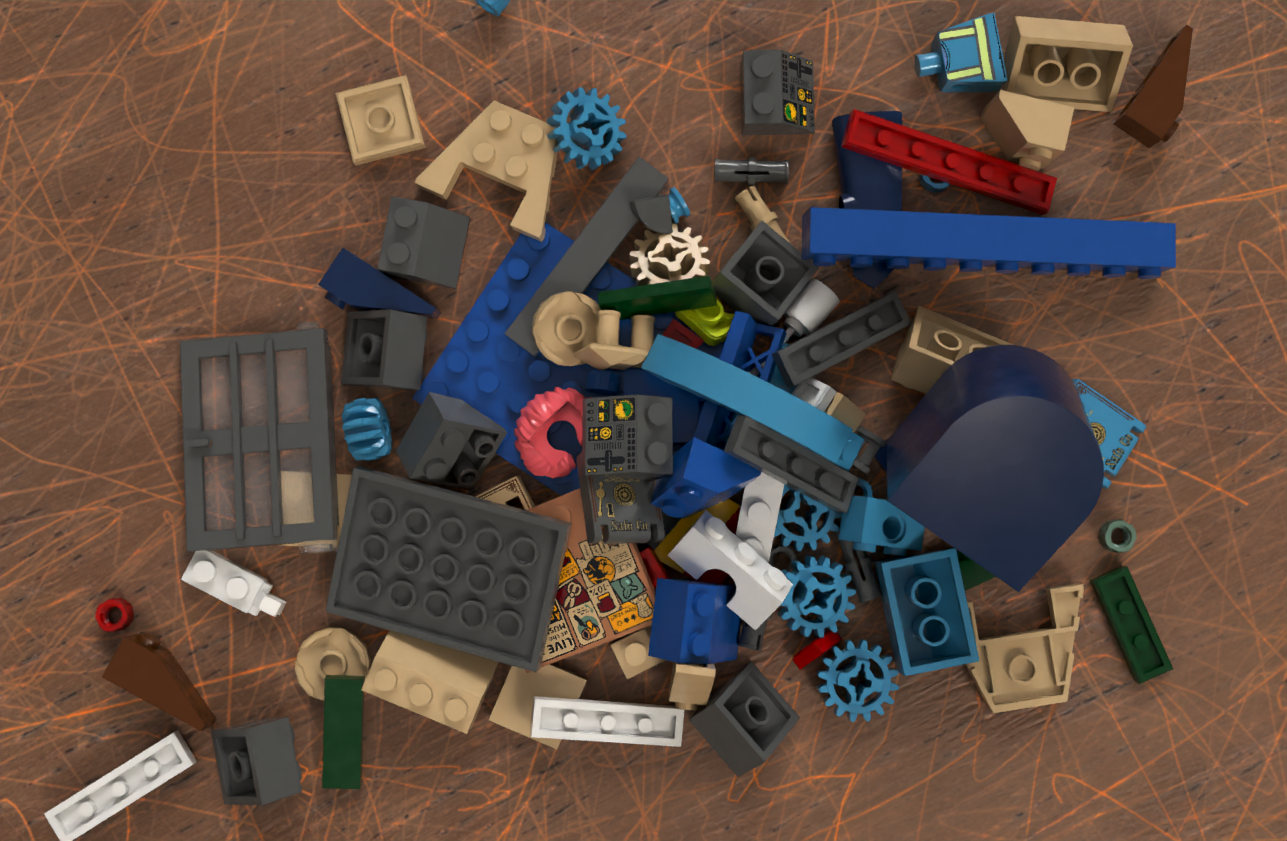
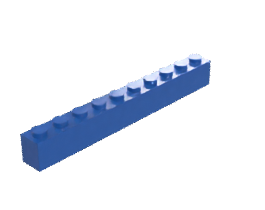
(987, 241)

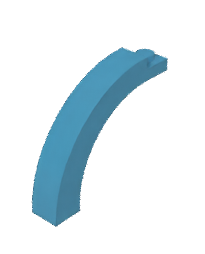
(753, 397)

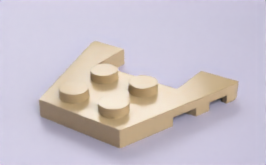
(507, 149)
(1029, 665)

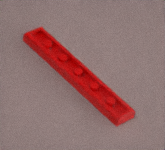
(948, 162)

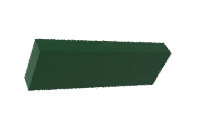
(660, 297)
(1131, 624)
(343, 732)

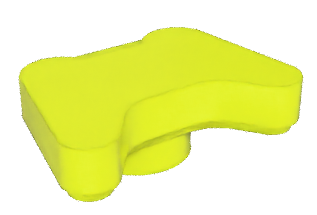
(709, 323)

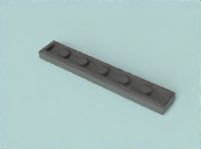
(592, 246)

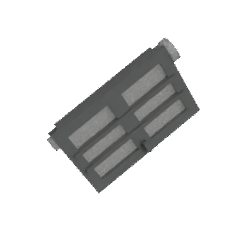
(260, 441)

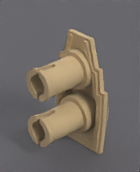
(608, 353)

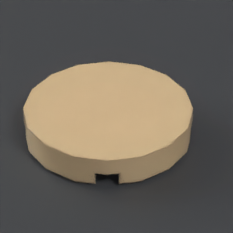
(565, 325)
(330, 653)

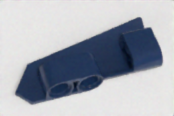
(867, 186)

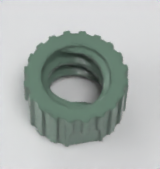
(1128, 532)

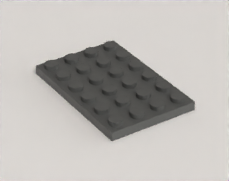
(448, 568)

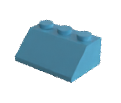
(926, 611)

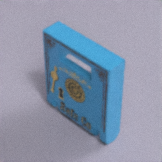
(1110, 428)

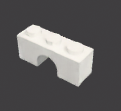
(713, 546)

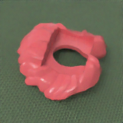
(534, 424)

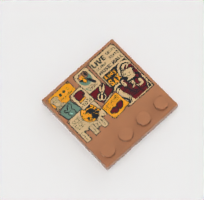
(600, 588)

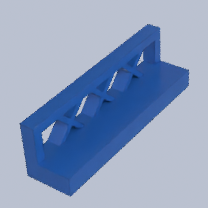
(737, 352)

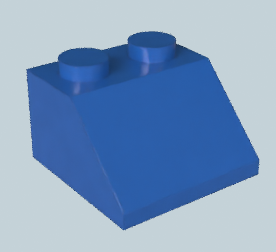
(700, 479)

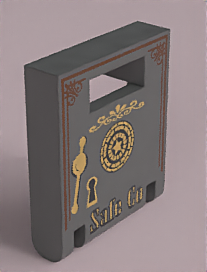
(620, 508)

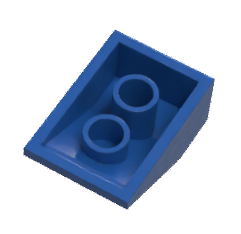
(694, 622)

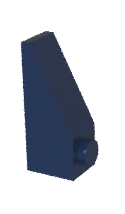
(367, 289)

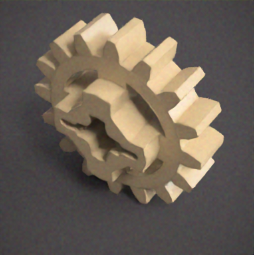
(668, 257)

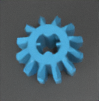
(367, 429)

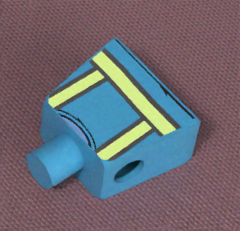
(966, 57)

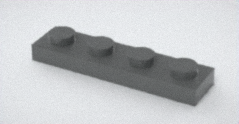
(841, 339)
(790, 464)

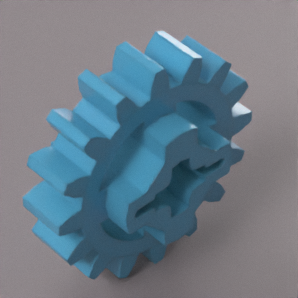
(590, 114)
(806, 526)
(828, 589)
(873, 683)

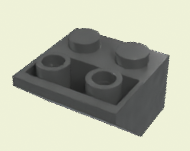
(449, 442)

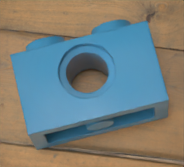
(880, 523)

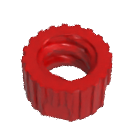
(103, 610)

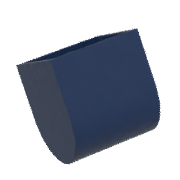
(998, 460)

